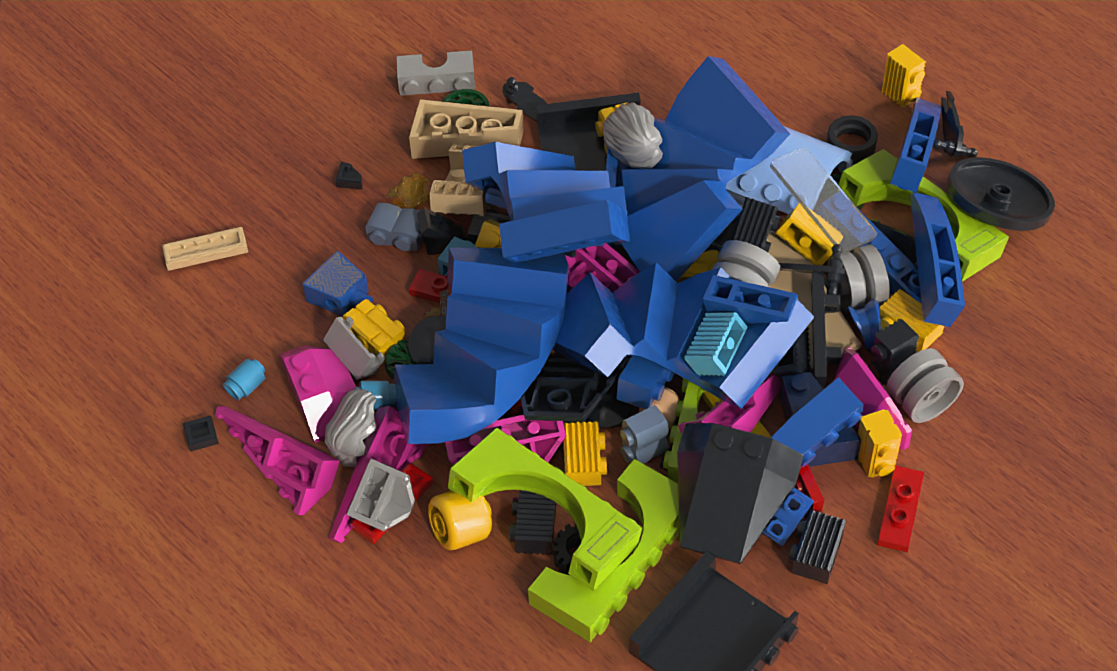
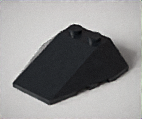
(566, 391)
(730, 487)

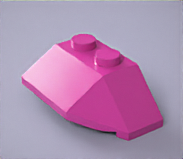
(603, 263)
(317, 383)
(869, 391)
(536, 435)

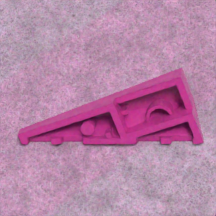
(744, 418)
(385, 445)
(295, 468)

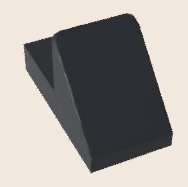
(438, 231)

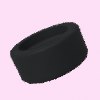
(857, 126)

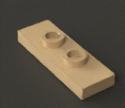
(205, 248)

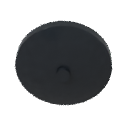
(1000, 194)

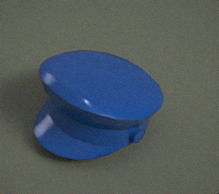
(867, 321)

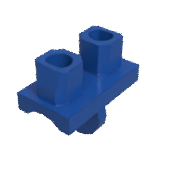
(788, 516)

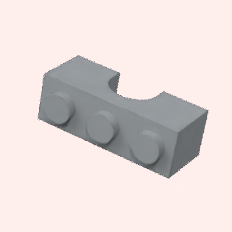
(418, 78)

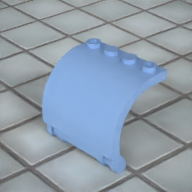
(765, 186)

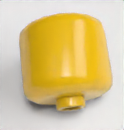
(458, 521)

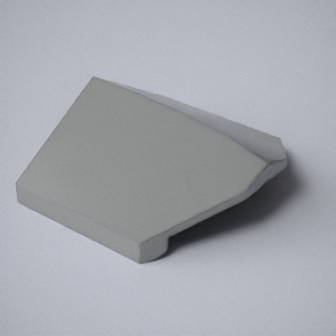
(382, 497)

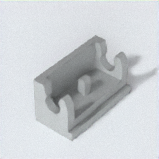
(351, 350)

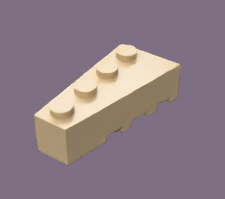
(445, 123)

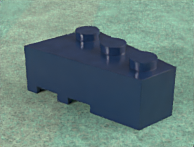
(794, 394)

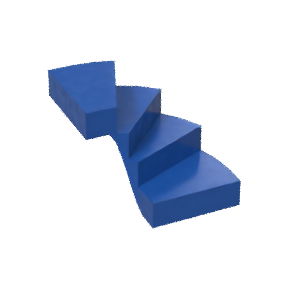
(708, 139)
(547, 200)
(658, 322)
(493, 344)

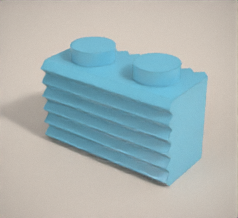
(715, 343)

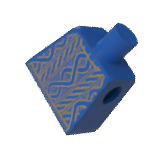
(337, 285)

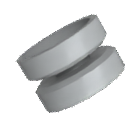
(747, 263)
(863, 278)
(925, 385)

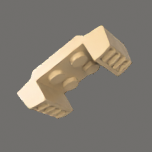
(454, 193)

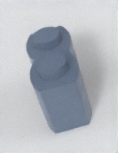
(394, 227)
(644, 436)

